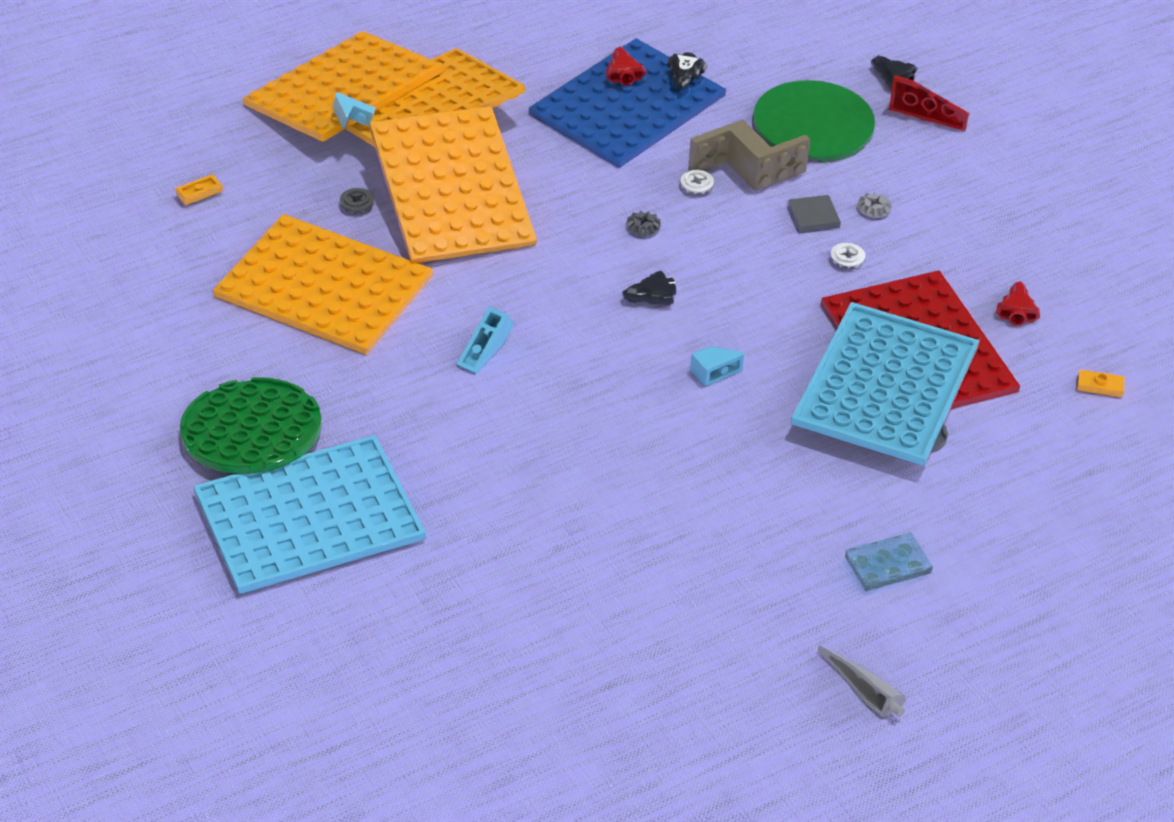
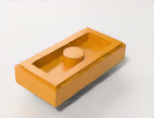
(199, 189)
(1100, 383)

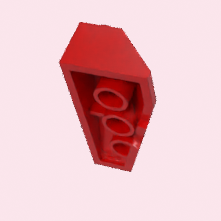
(919, 102)

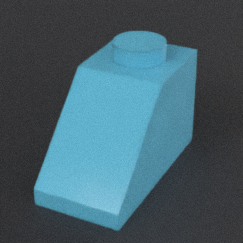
(715, 364)

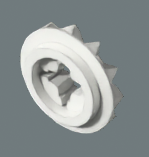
(703, 178)
(855, 253)

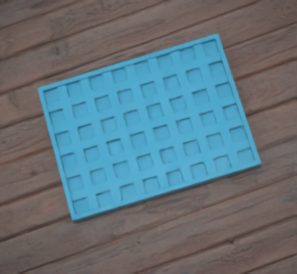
(308, 514)

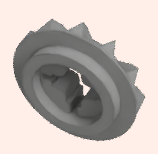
(878, 210)

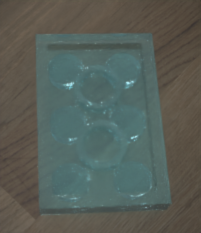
(888, 561)

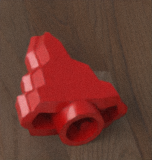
(624, 68)
(1018, 306)

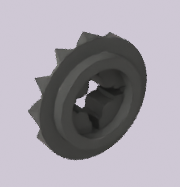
(356, 195)
(650, 227)

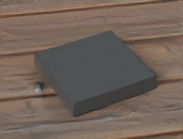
(814, 213)

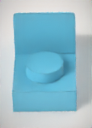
(349, 108)

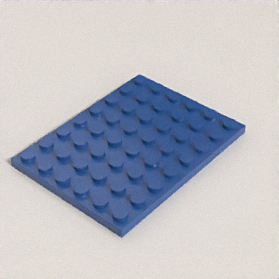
(625, 119)

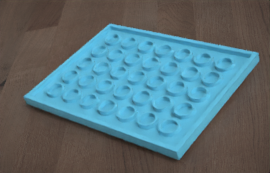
(886, 383)

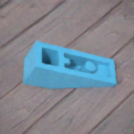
(486, 340)

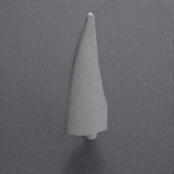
(871, 688)

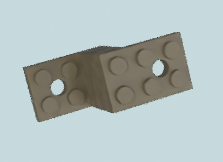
(749, 154)

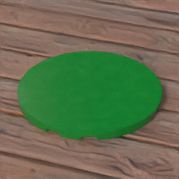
(823, 111)
(250, 425)

